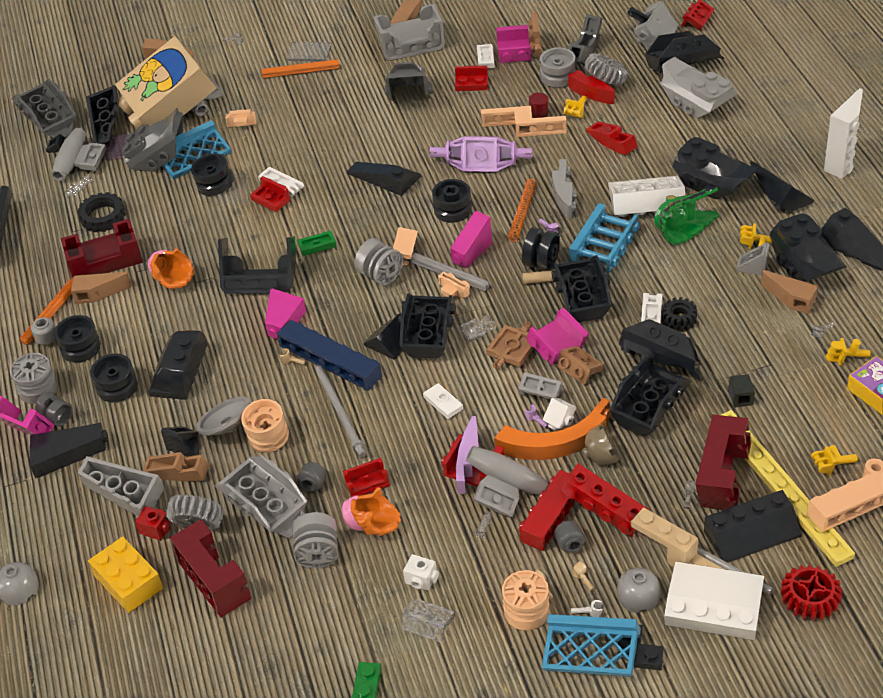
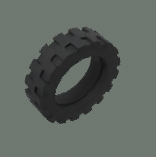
(98, 201)

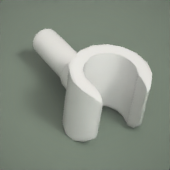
(593, 609)

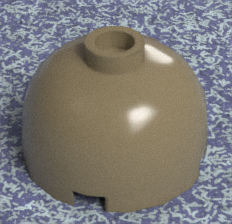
(600, 446)

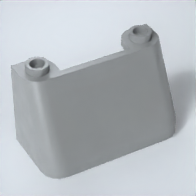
(411, 36)

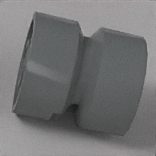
(54, 408)

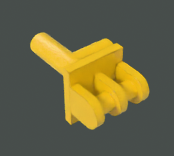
(575, 108)
(748, 235)
(838, 351)
(829, 457)

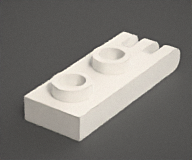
(292, 184)

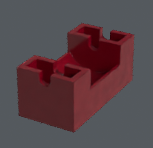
(102, 253)
(715, 479)
(197, 557)

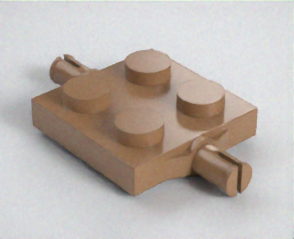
(534, 35)
(510, 346)

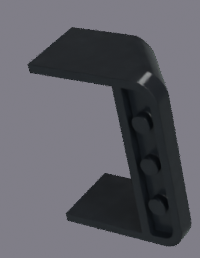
(238, 281)

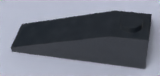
(102, 114)
(386, 176)
(850, 235)

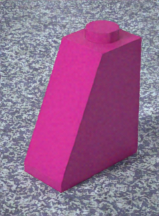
(472, 240)
(281, 309)

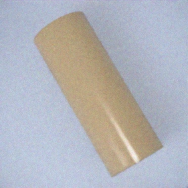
(537, 277)

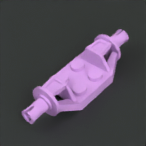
(481, 153)

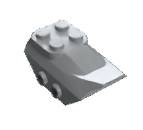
(693, 89)
(265, 494)

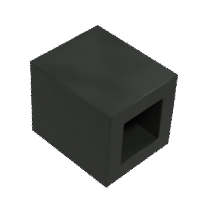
(741, 390)

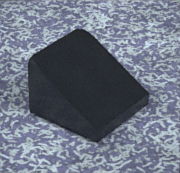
(55, 144)

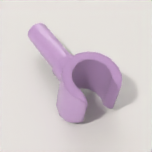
(551, 227)
(532, 415)

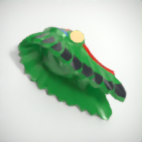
(680, 220)

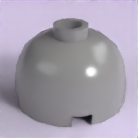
(17, 583)
(638, 590)

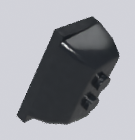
(178, 365)

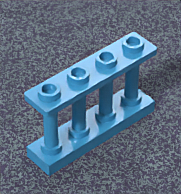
(593, 227)

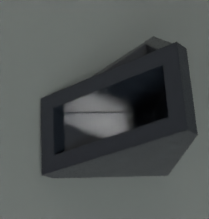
(386, 339)
(181, 440)

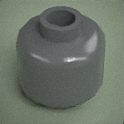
(311, 477)
(569, 536)

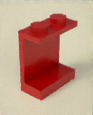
(449, 463)

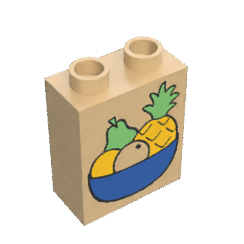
(162, 84)

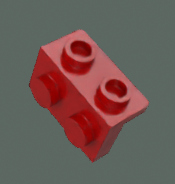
(271, 194)

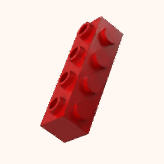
(602, 498)

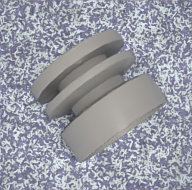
(378, 261)
(33, 377)
(315, 540)

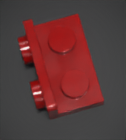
(698, 14)
(471, 78)

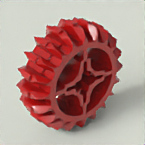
(823, 599)

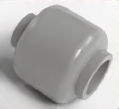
(43, 331)

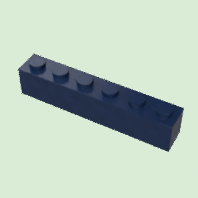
(330, 355)

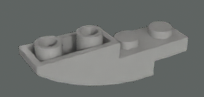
(563, 189)

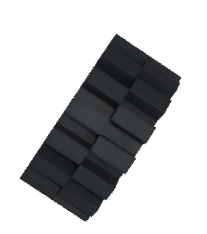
(679, 306)

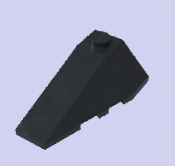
(780, 191)

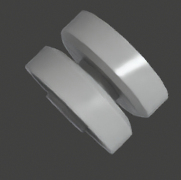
(556, 66)

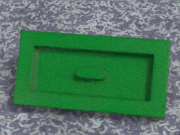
(316, 243)
(367, 680)

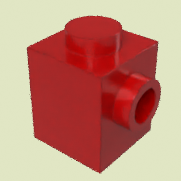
(153, 523)

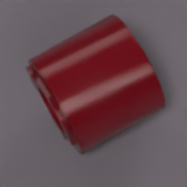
(539, 105)

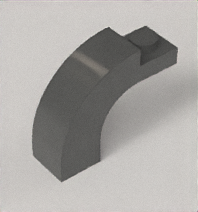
(588, 39)

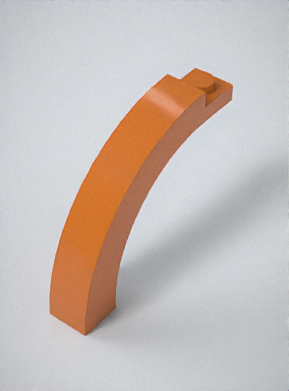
(551, 444)

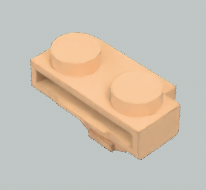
(241, 118)
(453, 286)

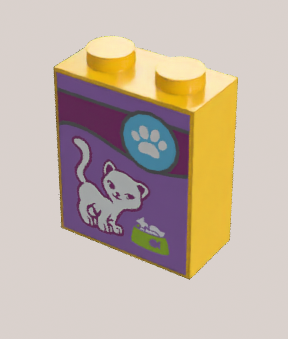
(868, 383)

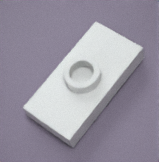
(485, 55)
(443, 401)

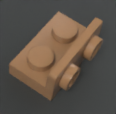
(579, 363)

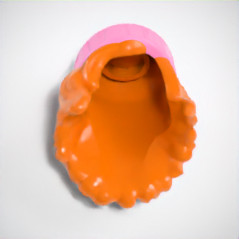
(171, 268)
(371, 514)

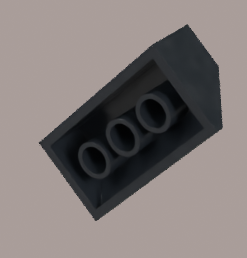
(752, 526)

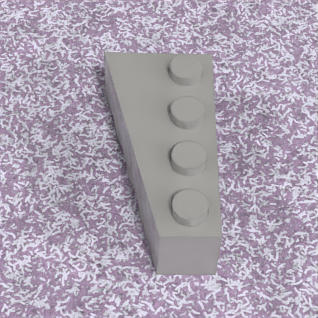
(122, 485)

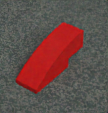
(591, 87)
(613, 137)

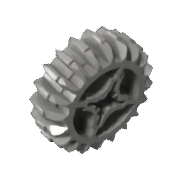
(606, 69)
(188, 509)

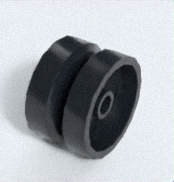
(212, 174)
(451, 200)
(540, 248)
(77, 338)
(114, 377)

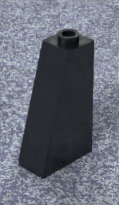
(64, 447)

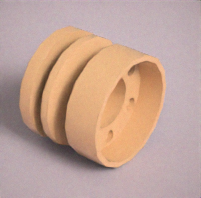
(265, 425)
(526, 600)

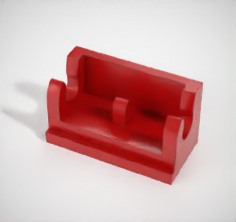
(366, 478)

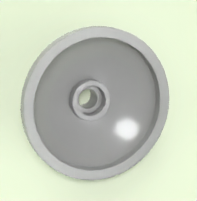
(223, 417)

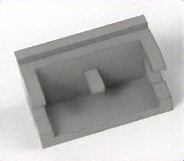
(540, 386)

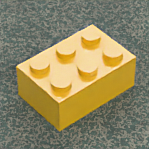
(125, 574)

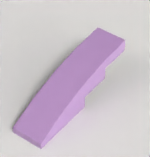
(463, 468)

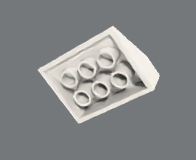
(843, 137)
(643, 194)
(714, 600)

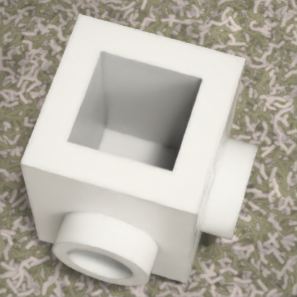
(559, 414)
(420, 572)

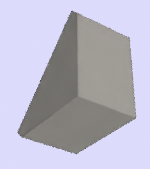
(754, 260)

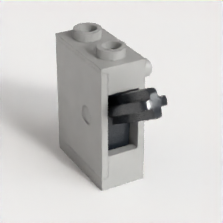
(652, 23)

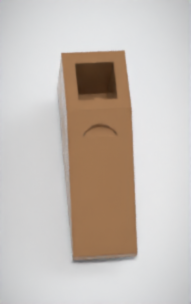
(98, 286)
(792, 292)

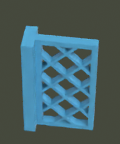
(191, 138)
(591, 626)

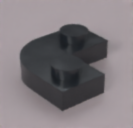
(646, 655)

